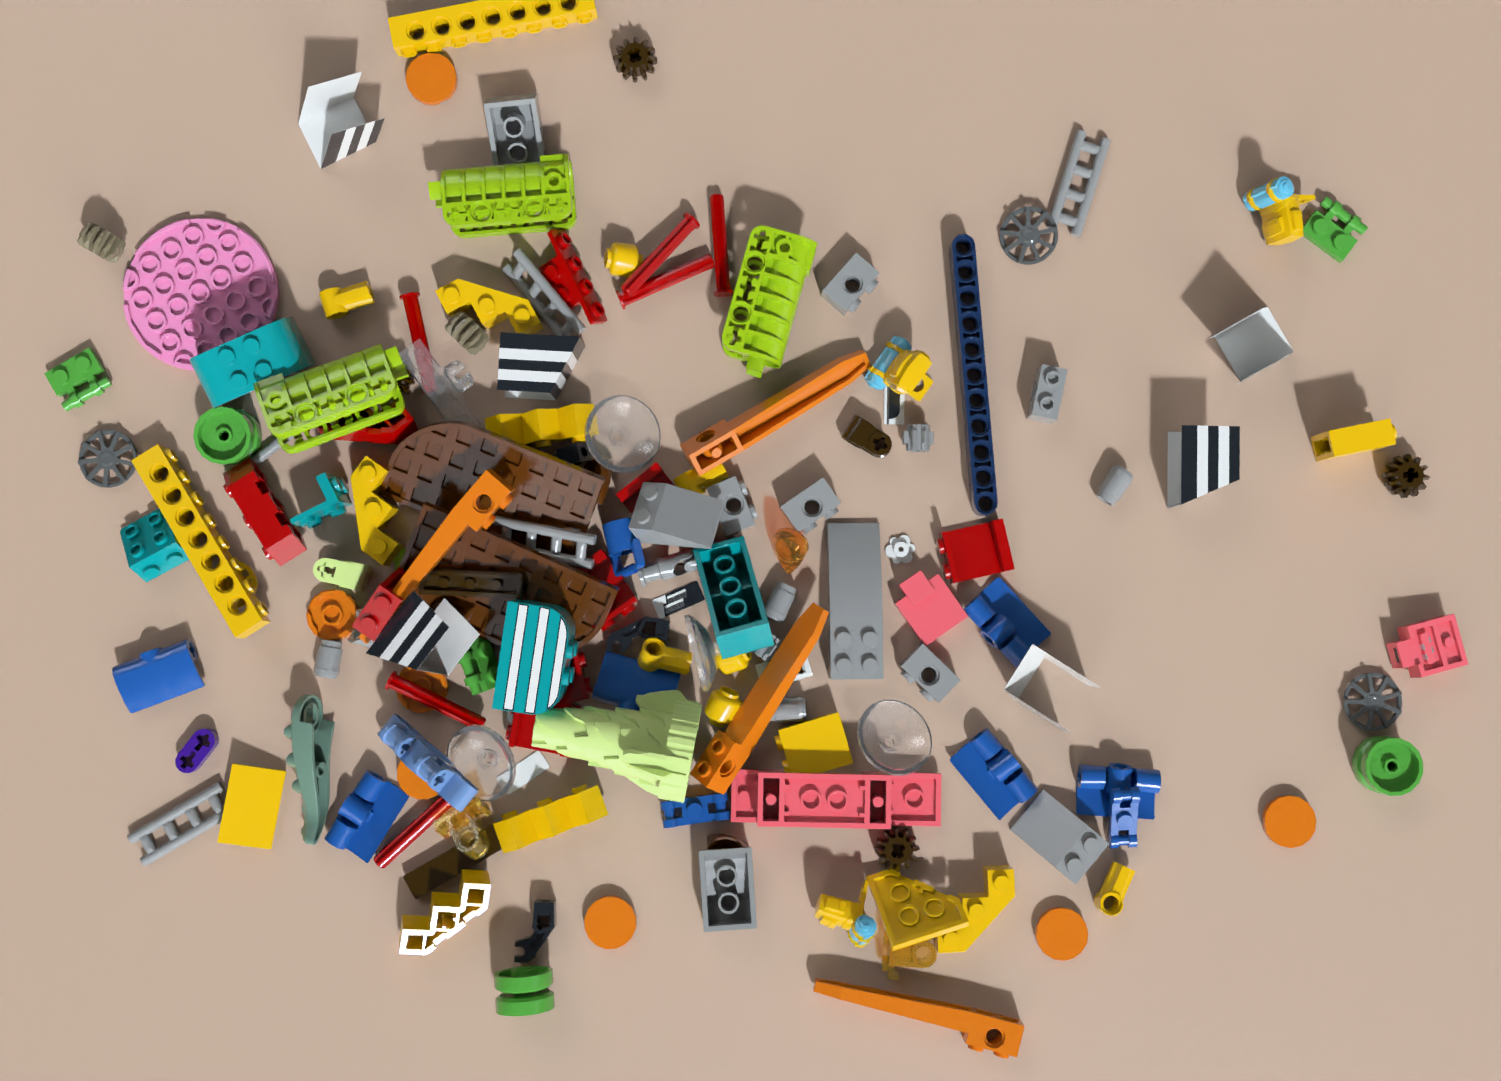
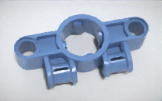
(427, 762)

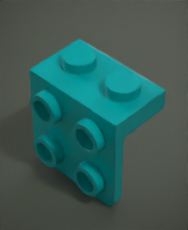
(335, 492)
(151, 546)

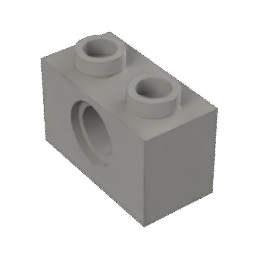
(854, 270)
(1046, 394)
(818, 492)
(744, 518)
(943, 680)

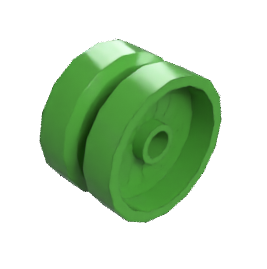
(212, 432)
(1387, 765)
(524, 990)

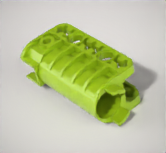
(507, 197)
(773, 298)
(330, 394)

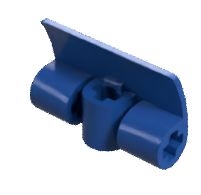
(1006, 621)
(158, 676)
(623, 680)
(993, 773)
(1096, 782)
(366, 815)

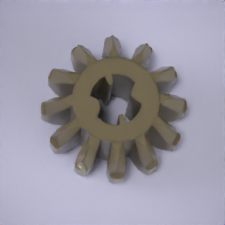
(101, 242)
(467, 332)

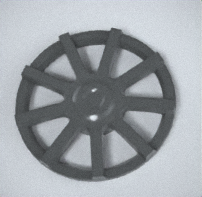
(1028, 235)
(106, 458)
(1373, 702)

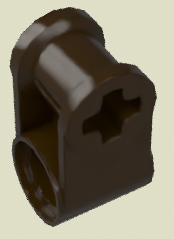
(863, 434)

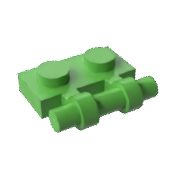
(1328, 235)
(74, 373)
(479, 666)

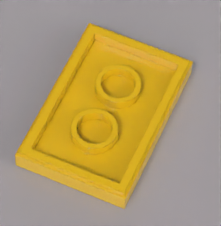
(251, 806)

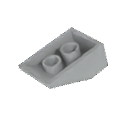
(515, 128)
(675, 516)
(1059, 836)
(727, 889)

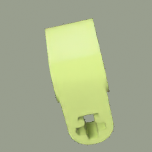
(347, 573)

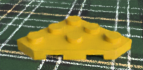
(913, 909)

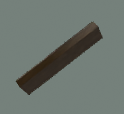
(474, 583)
(447, 866)

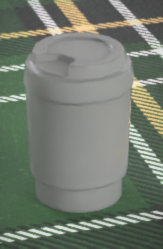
(1114, 485)
(779, 602)
(328, 659)
(791, 710)

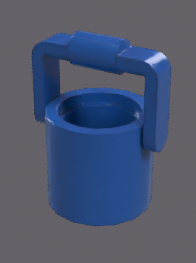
(621, 542)

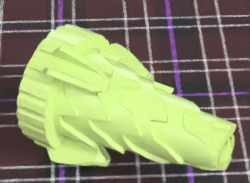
(644, 745)

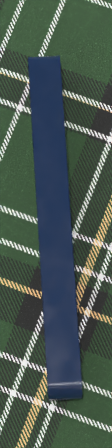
(966, 362)

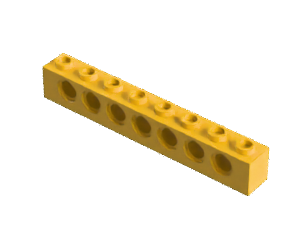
(480, 12)
(150, 467)

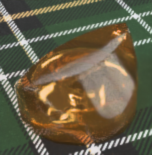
(789, 548)

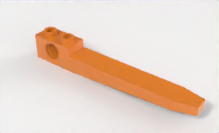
(730, 438)
(465, 514)
(731, 748)
(967, 1019)

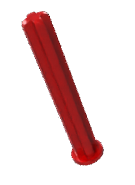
(720, 246)
(659, 254)
(668, 279)
(414, 317)
(433, 700)
(411, 833)

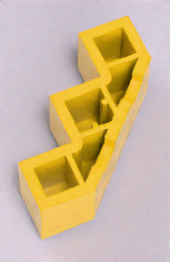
(490, 305)
(543, 426)
(373, 512)
(550, 818)
(980, 908)
(446, 914)

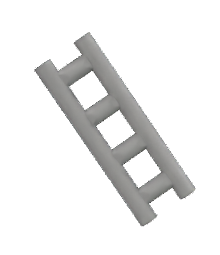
(1093, 174)
(531, 293)
(556, 535)
(165, 821)

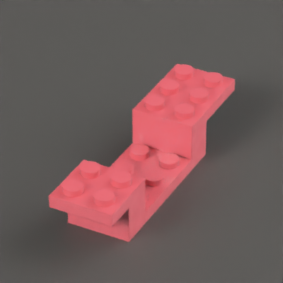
(835, 799)

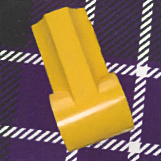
(339, 301)
(692, 481)
(657, 655)
(1114, 885)

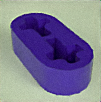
(201, 754)

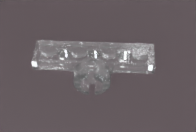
(440, 382)

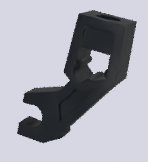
(574, 453)
(626, 634)
(533, 943)

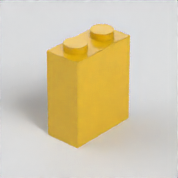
(1353, 439)
(814, 745)

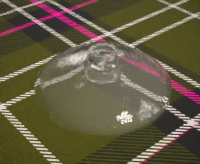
(635, 426)
(703, 651)
(905, 732)
(483, 760)

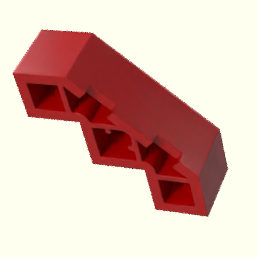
(385, 432)
(263, 512)

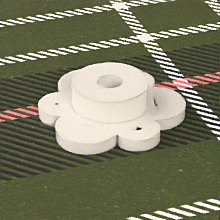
(893, 549)

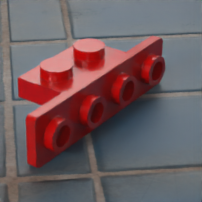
(569, 279)

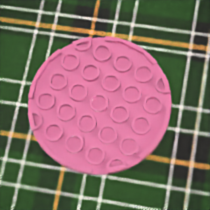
(198, 289)

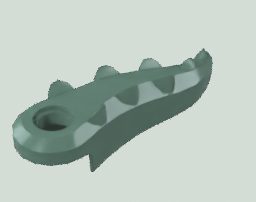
(311, 762)

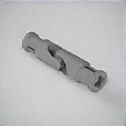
(667, 567)

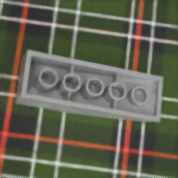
(855, 601)

